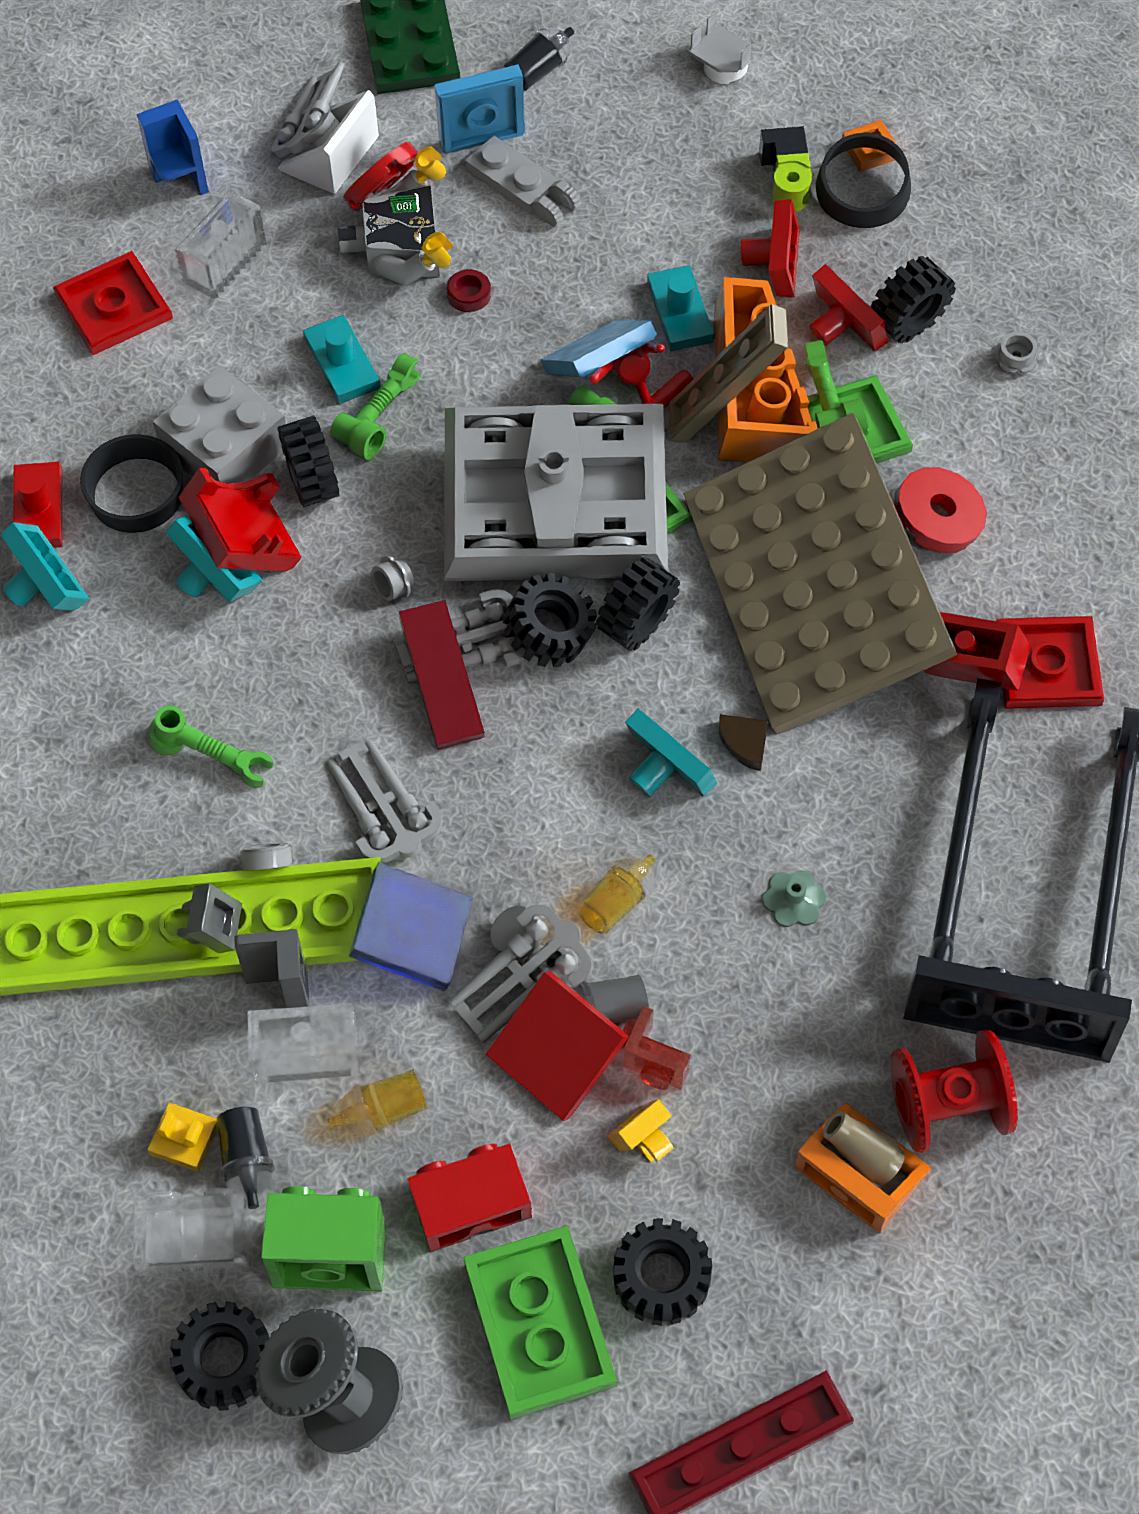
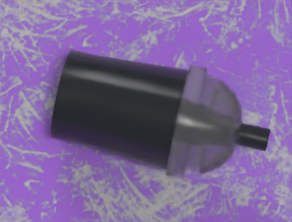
(542, 54)
(244, 1153)

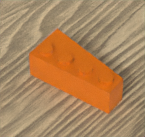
(773, 405)

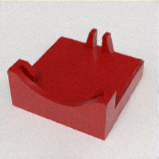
(240, 522)

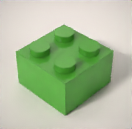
(324, 1240)

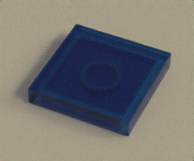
(411, 926)

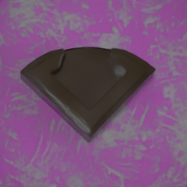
(744, 739)

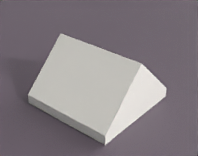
(335, 154)

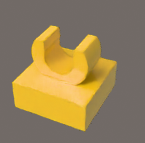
(642, 1131)
(183, 1137)

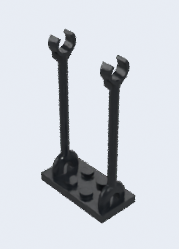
(991, 998)

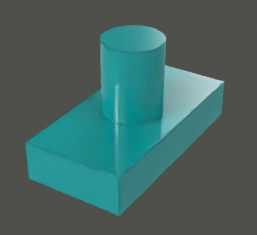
(680, 308)
(341, 359)
(202, 569)
(41, 570)
(665, 758)

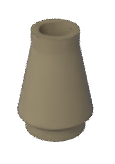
(865, 1148)

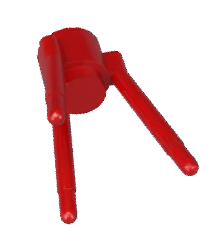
(632, 369)

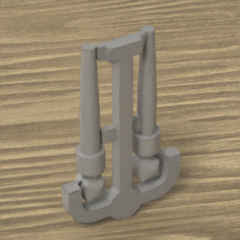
(316, 118)
(475, 622)
(407, 842)
(565, 935)

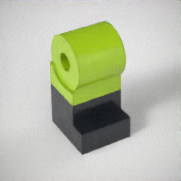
(790, 159)

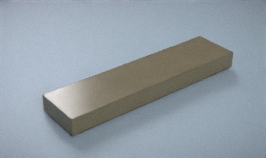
(729, 373)

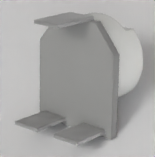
(721, 51)

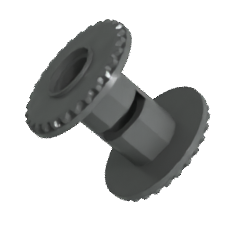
(321, 1375)

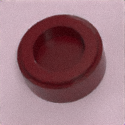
(468, 290)

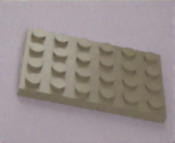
(818, 575)

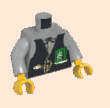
(401, 227)

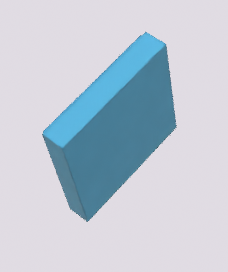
(479, 107)
(599, 348)

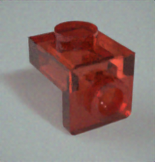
(655, 1061)

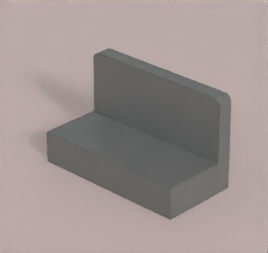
(275, 958)

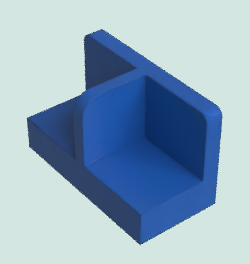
(171, 145)

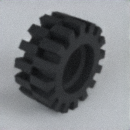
(913, 298)
(308, 461)
(559, 600)
(638, 603)
(668, 1240)
(193, 1339)

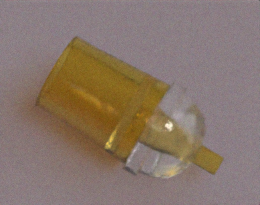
(617, 893)
(380, 1104)

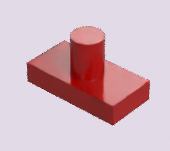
(778, 250)
(844, 312)
(40, 498)

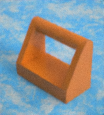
(849, 1185)

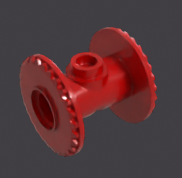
(954, 1091)

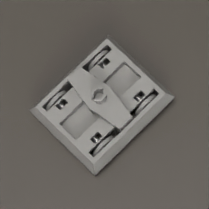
(553, 479)

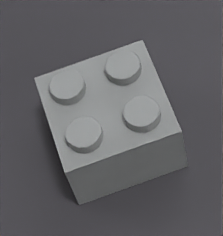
(222, 429)

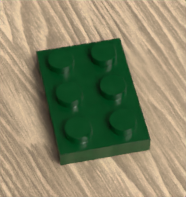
(409, 43)

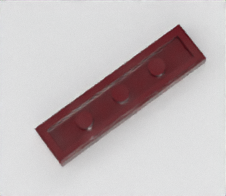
(742, 1447)

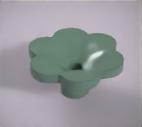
(793, 906)

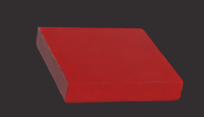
(112, 302)
(1060, 664)
(557, 1045)

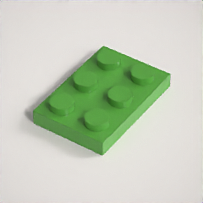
(540, 1322)

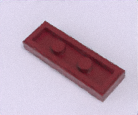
(441, 674)

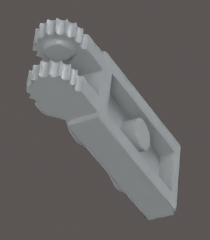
(522, 181)

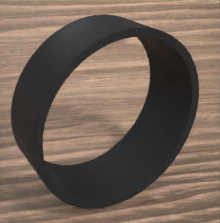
(857, 216)
(124, 449)

